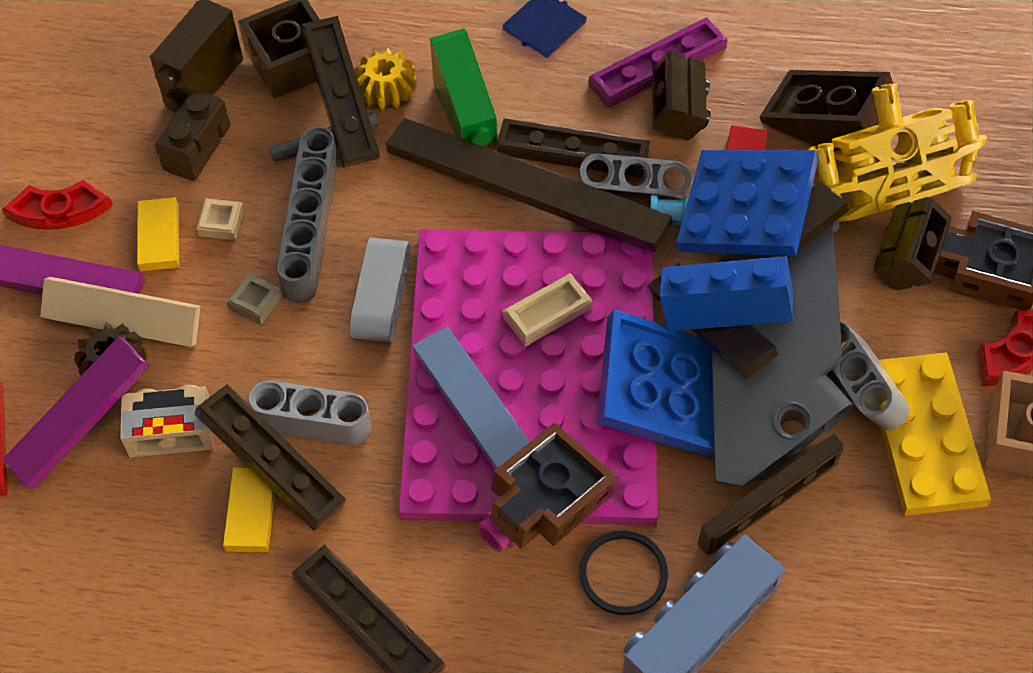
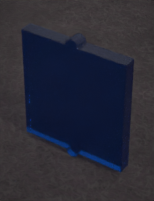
(544, 24)

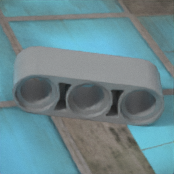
(616, 177)
(380, 290)
(873, 387)
(325, 425)

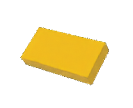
(158, 234)
(248, 513)

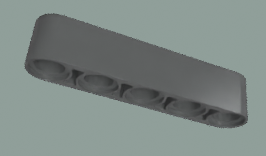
(308, 215)

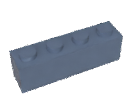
(708, 613)

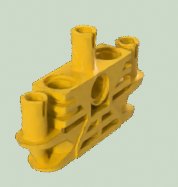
(923, 155)

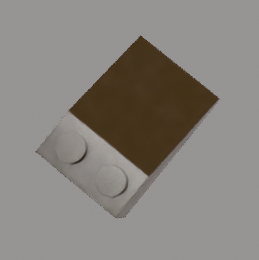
(824, 104)

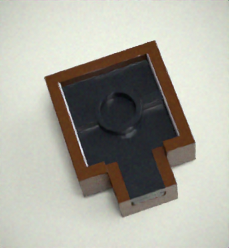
(990, 260)
(548, 488)

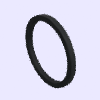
(618, 609)

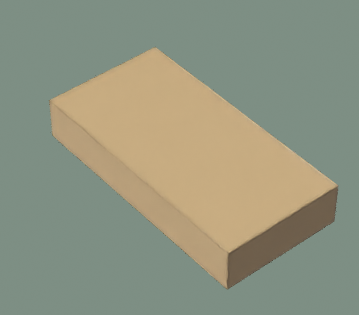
(547, 309)

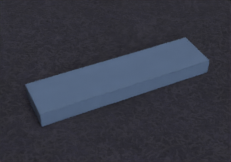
(470, 396)

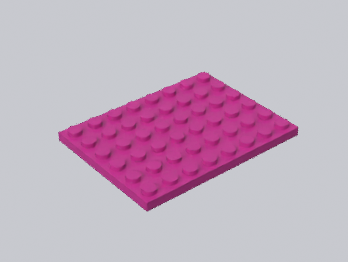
(466, 285)

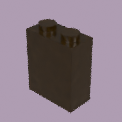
(197, 53)

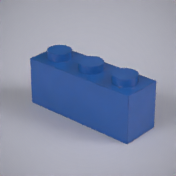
(727, 294)

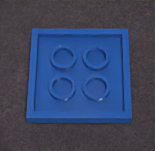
(748, 202)
(657, 384)

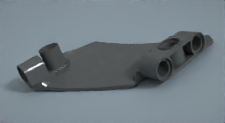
(789, 386)

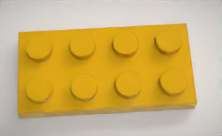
(934, 448)

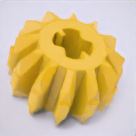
(386, 79)

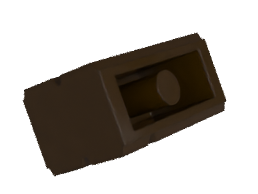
(680, 95)
(192, 134)
(912, 244)

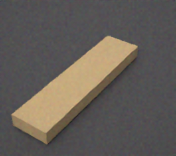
(144, 314)

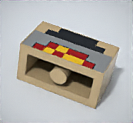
(164, 421)

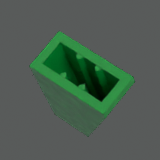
(462, 88)

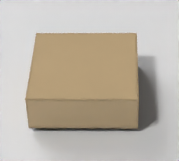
(220, 219)

